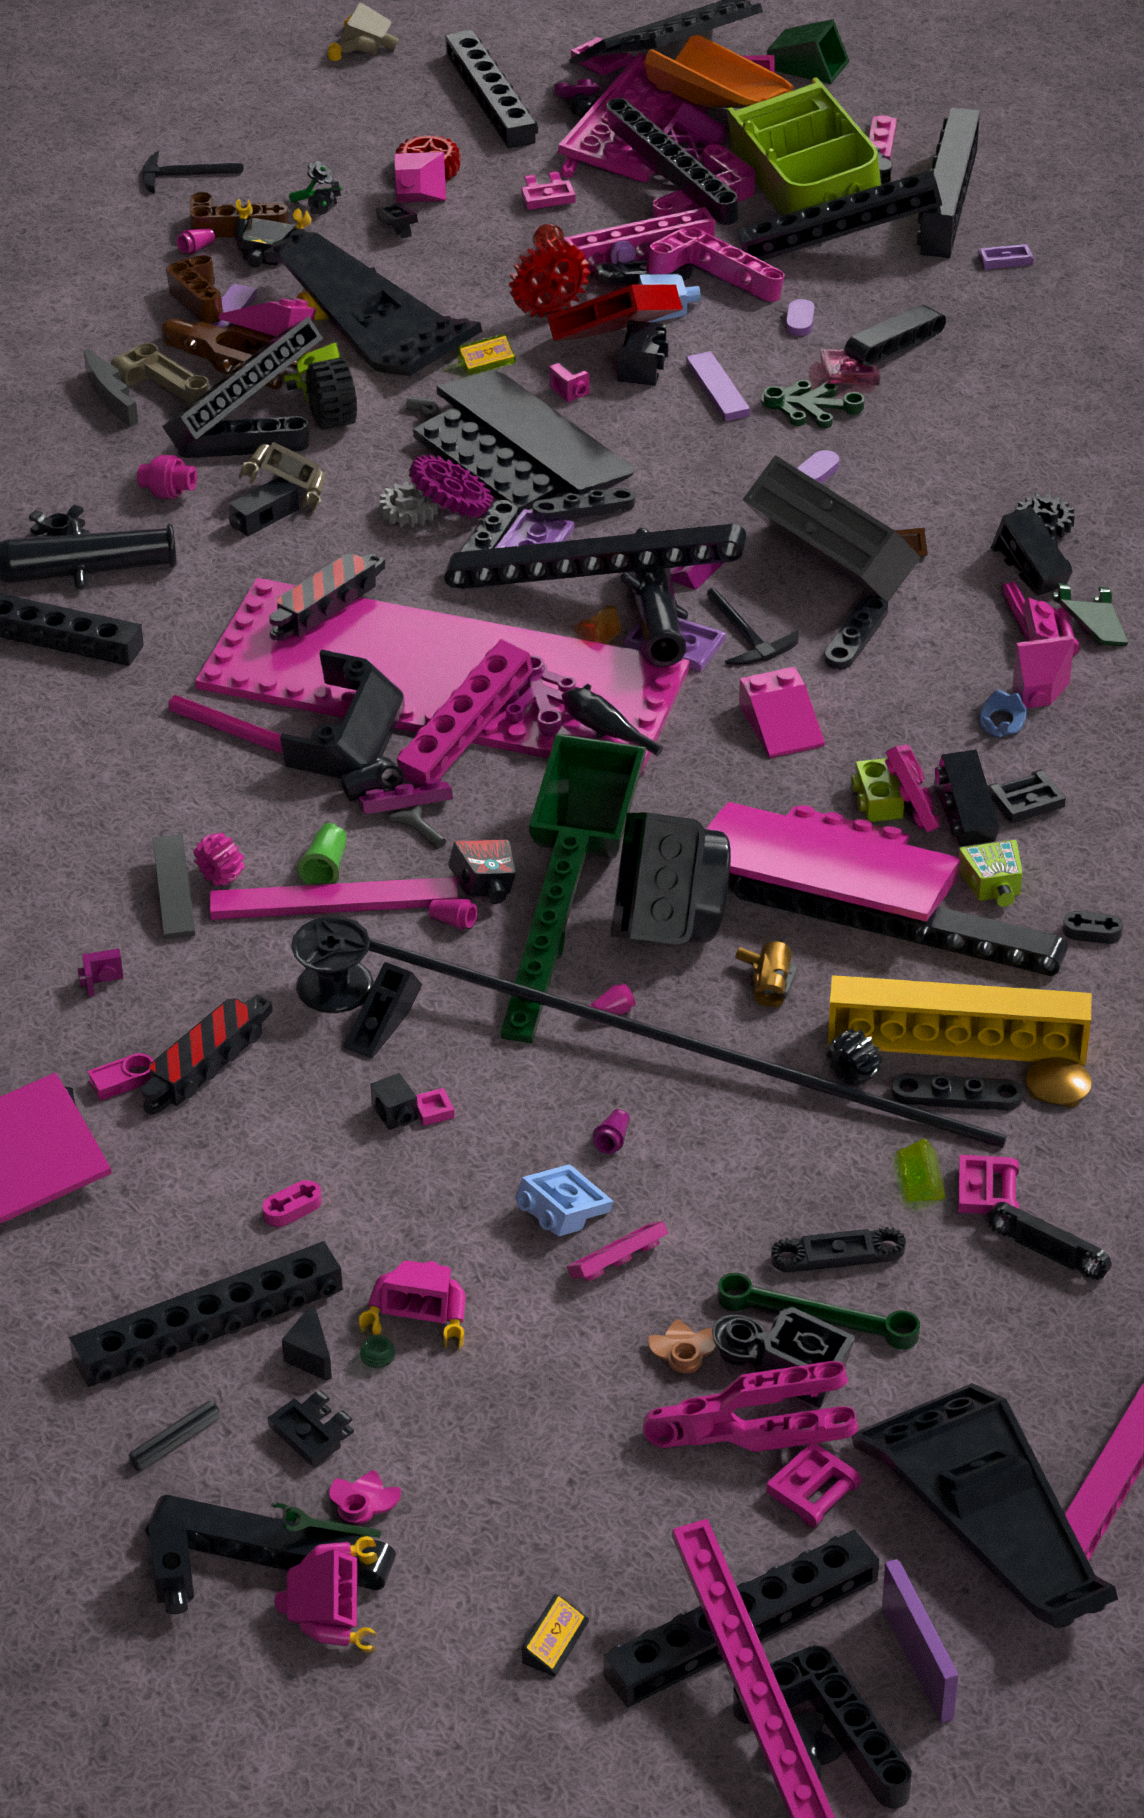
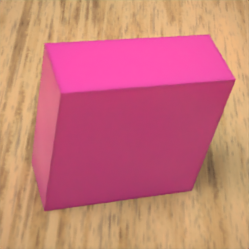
(434, 1107)

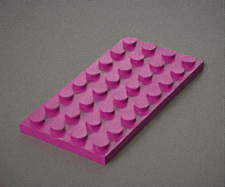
(599, 146)

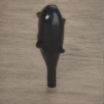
(604, 718)

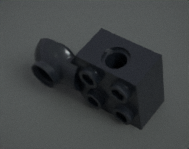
(792, 1342)

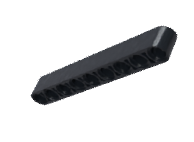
(672, 161)

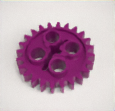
(450, 486)

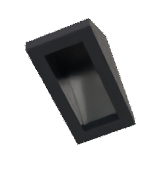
(306, 1346)

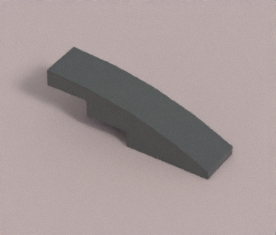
(109, 388)
(173, 886)

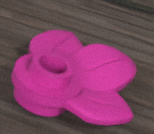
(363, 1498)

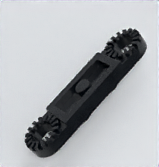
(630, 272)
(583, 505)
(492, 526)
(856, 632)
(957, 1091)
(1049, 1240)
(838, 1249)

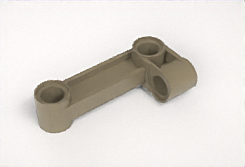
(146, 363)

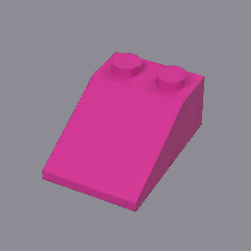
(271, 316)
(780, 712)

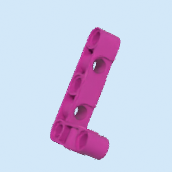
(726, 167)
(718, 258)

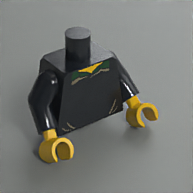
(258, 235)

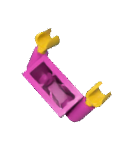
(418, 1293)
(324, 1593)

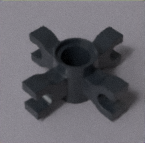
(56, 523)

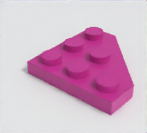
(904, 764)

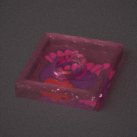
(844, 370)

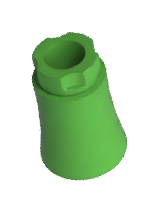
(323, 856)

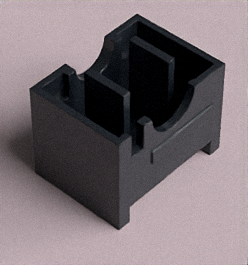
(642, 353)

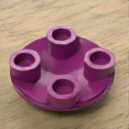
(583, 86)

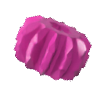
(218, 859)

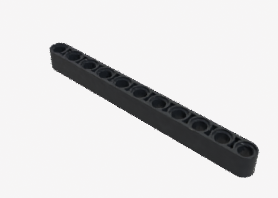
(596, 556)
(943, 930)

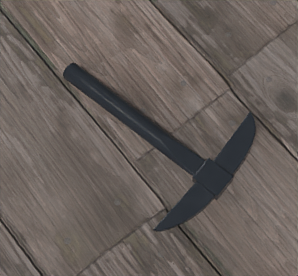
(151, 170)
(763, 650)

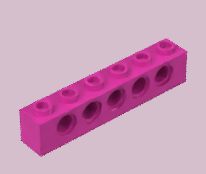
(641, 234)
(465, 713)

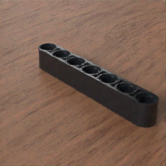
(263, 1539)

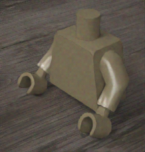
(289, 466)

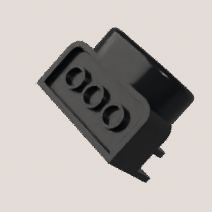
(670, 880)

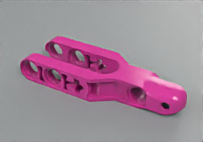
(712, 1416)

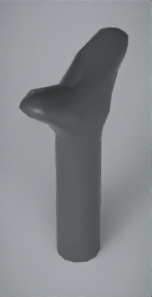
(414, 819)

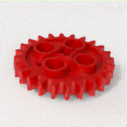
(549, 278)

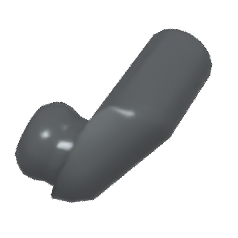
(426, 406)

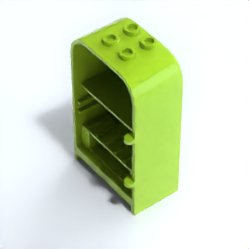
(803, 148)

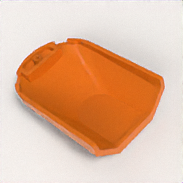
(714, 76)

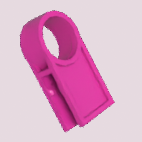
(115, 1076)

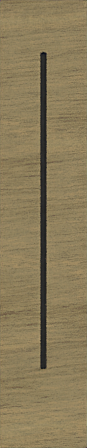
(689, 1044)

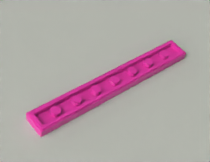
(331, 898)

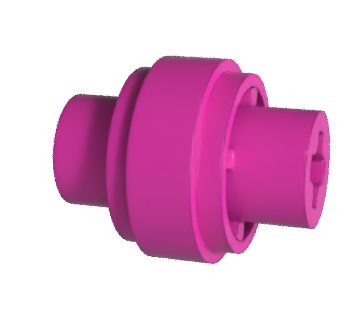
(167, 477)

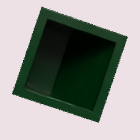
(810, 51)

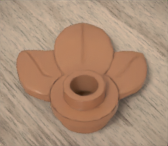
(682, 1347)

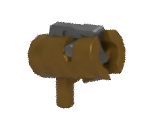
(774, 972)

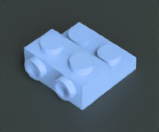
(561, 1199)

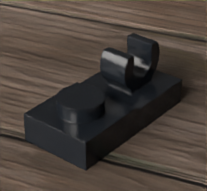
(398, 217)

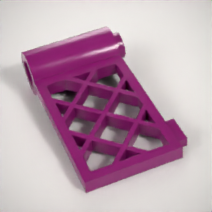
(696, 127)

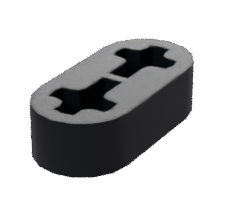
(1092, 927)

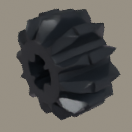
(854, 1057)

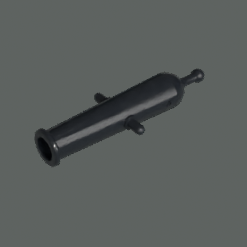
(84, 553)
(657, 614)

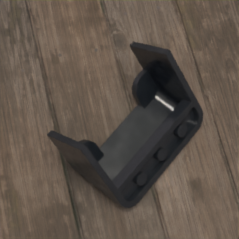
(365, 728)

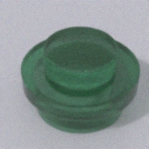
(377, 1351)

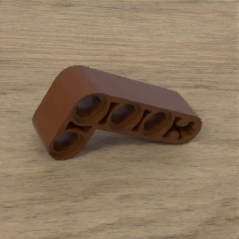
(223, 217)
(192, 285)

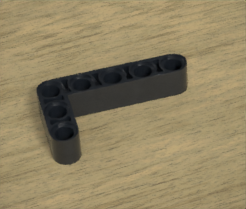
(801, 1683)

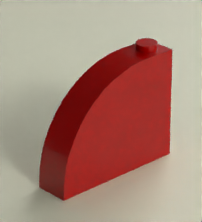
(613, 311)

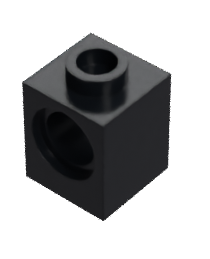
(394, 1101)

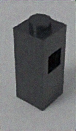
(263, 506)

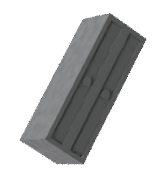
(831, 528)

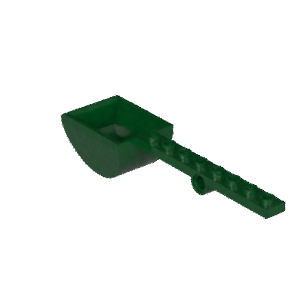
(576, 814)

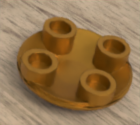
(1058, 1081)

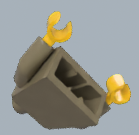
(363, 31)

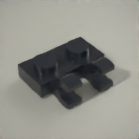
(303, 1431)

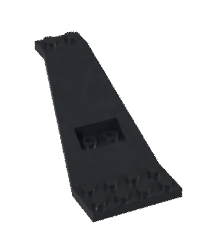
(373, 313)
(989, 1489)

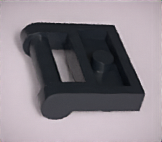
(1027, 796)

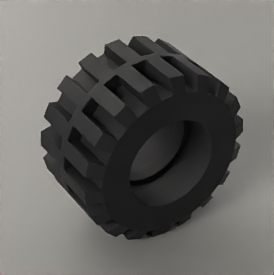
(331, 393)

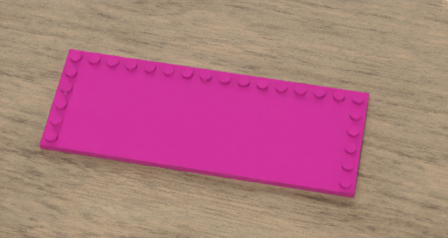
(427, 659)

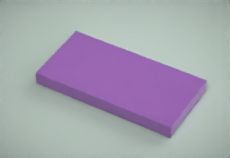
(919, 1641)

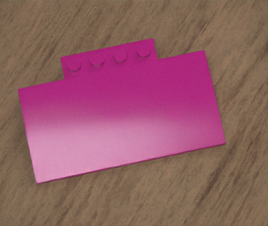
(837, 858)
(44, 1147)

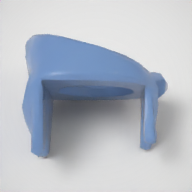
(1003, 702)

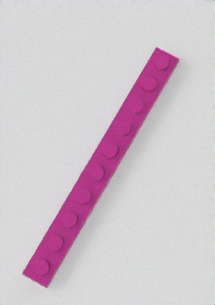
(751, 1672)

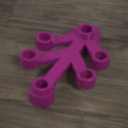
(548, 719)

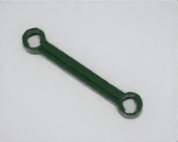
(826, 1312)

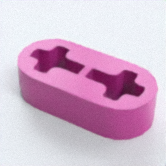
(292, 1203)

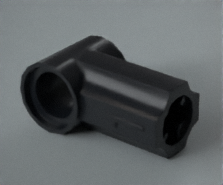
(370, 778)

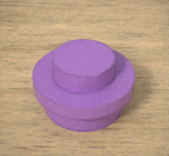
(622, 252)

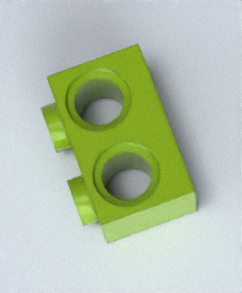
(877, 791)

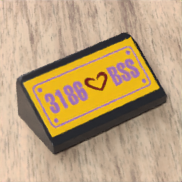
(553, 1636)

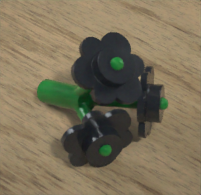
(318, 199)

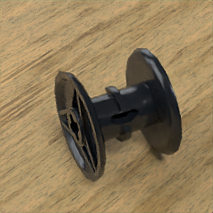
(332, 959)

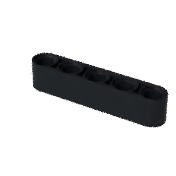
(894, 335)
(246, 435)

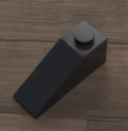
(383, 1009)

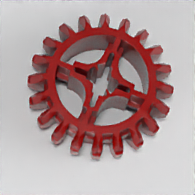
(431, 144)

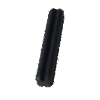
(174, 1435)

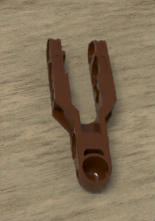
(222, 346)

